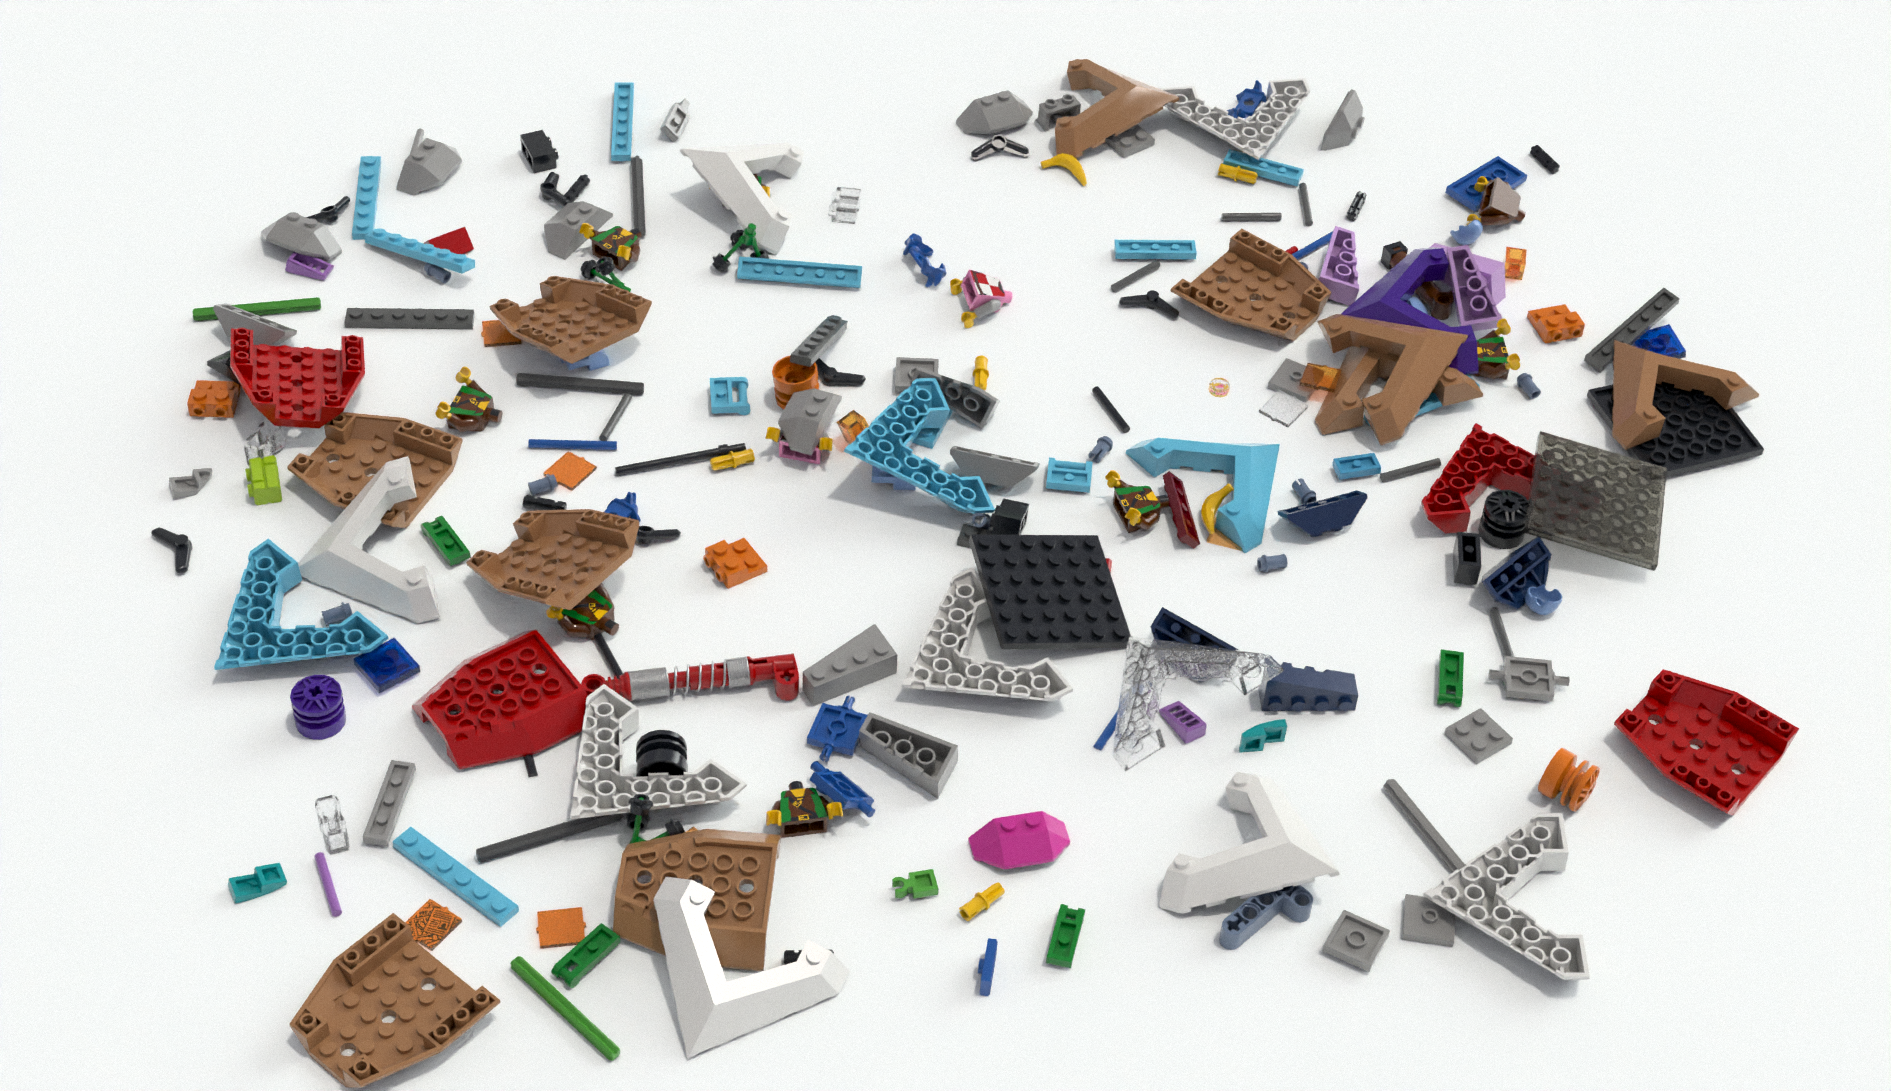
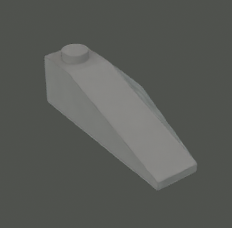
(963, 398)

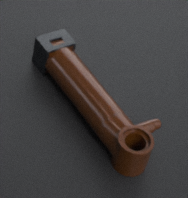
(1436, 299)

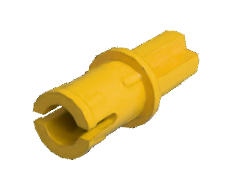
(1237, 173)
(980, 372)
(732, 459)
(981, 901)

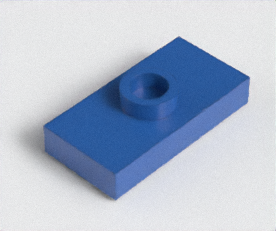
(986, 967)

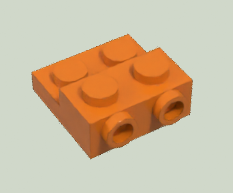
(1556, 323)
(214, 399)
(734, 562)

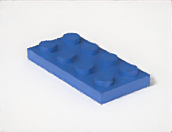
(1463, 188)

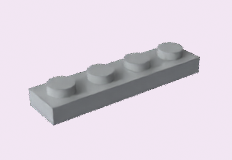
(389, 803)

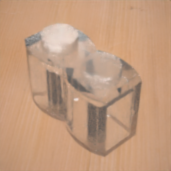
(845, 205)
(266, 441)
(332, 824)

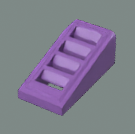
(304, 264)
(1187, 734)

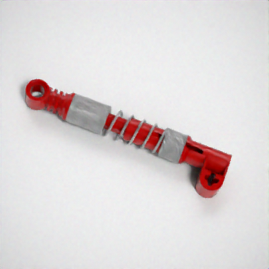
(731, 673)

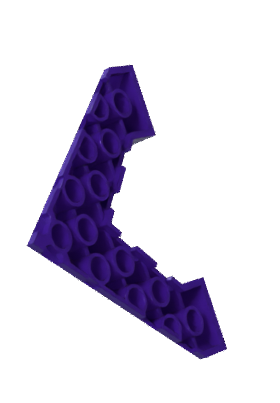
(1390, 294)

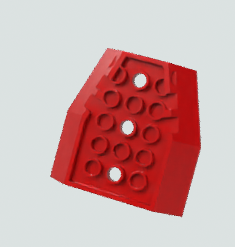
(296, 383)
(521, 720)
(1722, 722)

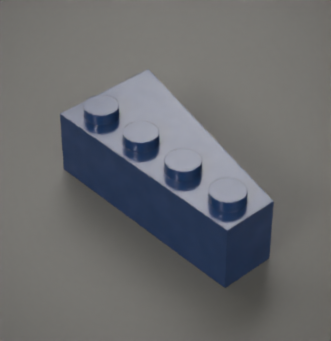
(1309, 690)

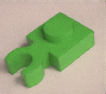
(919, 883)

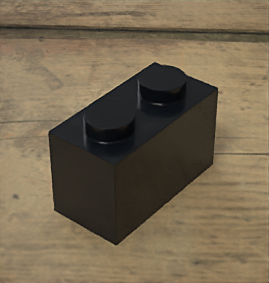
(539, 151)
(1009, 518)
(1467, 558)

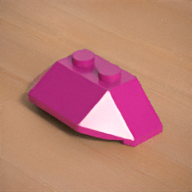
(1020, 840)

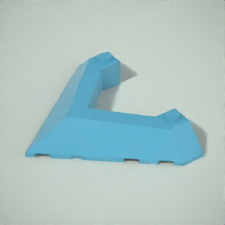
(893, 431)
(1251, 471)
(255, 618)

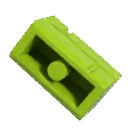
(264, 479)

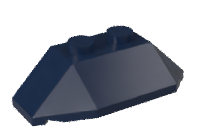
(1325, 514)
(1518, 572)
(1174, 628)

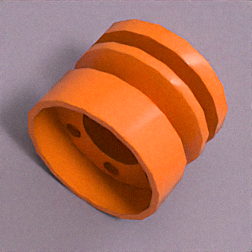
(792, 378)
(1573, 782)

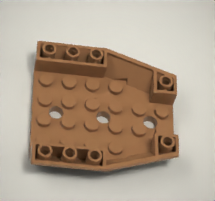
(1259, 273)
(574, 317)
(363, 446)
(558, 555)
(723, 864)
(382, 979)

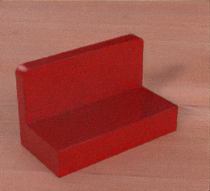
(455, 241)

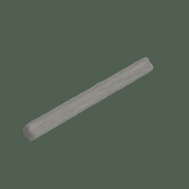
(1423, 825)

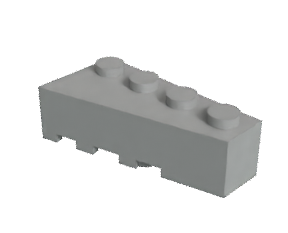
(850, 667)
(910, 752)

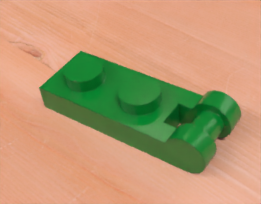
(446, 540)
(1450, 677)
(1065, 936)
(586, 955)

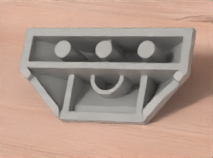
(994, 114)
(1345, 123)
(427, 166)
(563, 228)
(302, 236)
(264, 330)
(807, 418)
(992, 468)

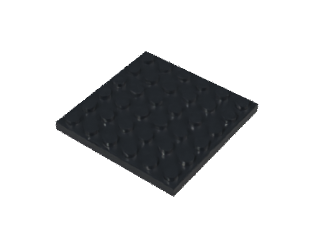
(1694, 432)
(1049, 591)

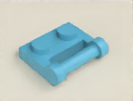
(722, 395)
(1069, 475)

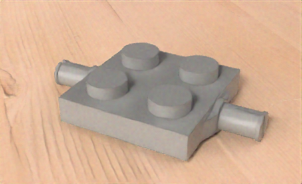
(1528, 678)

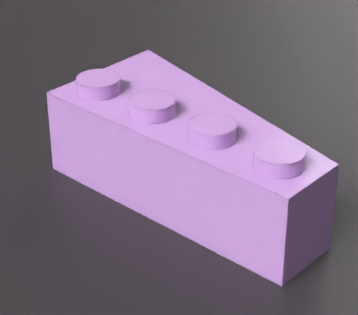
(1339, 267)
(1492, 272)
(1470, 292)

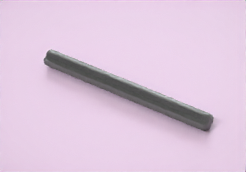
(638, 194)
(579, 383)
(543, 836)

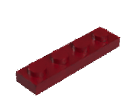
(1181, 510)

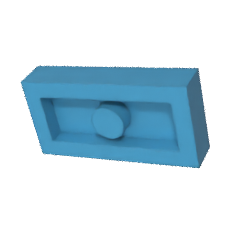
(1356, 466)

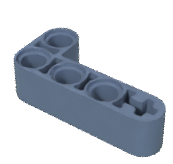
(1260, 909)

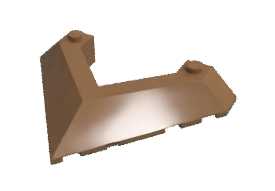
(1123, 106)
(1421, 365)
(1360, 369)
(1634, 385)

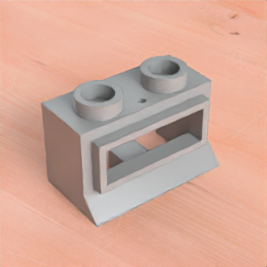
(1056, 109)

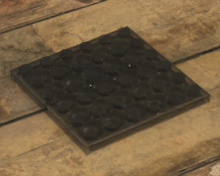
(1596, 501)

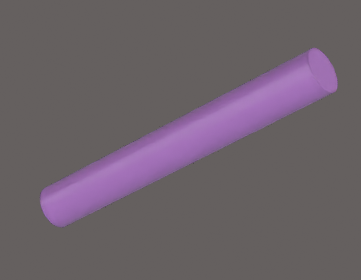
(328, 884)

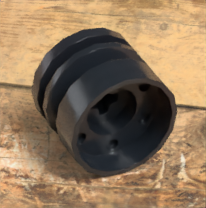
(1503, 519)
(661, 753)

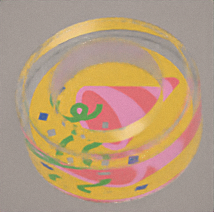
(1219, 387)

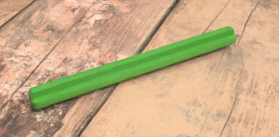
(264, 308)
(565, 1008)

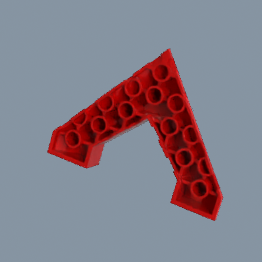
(1479, 462)

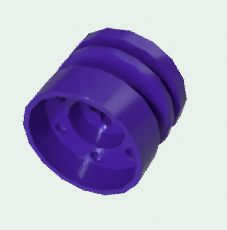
(318, 707)

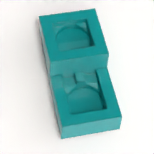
(1267, 732)
(263, 881)

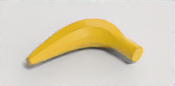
(1068, 162)
(1211, 506)

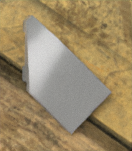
(189, 485)

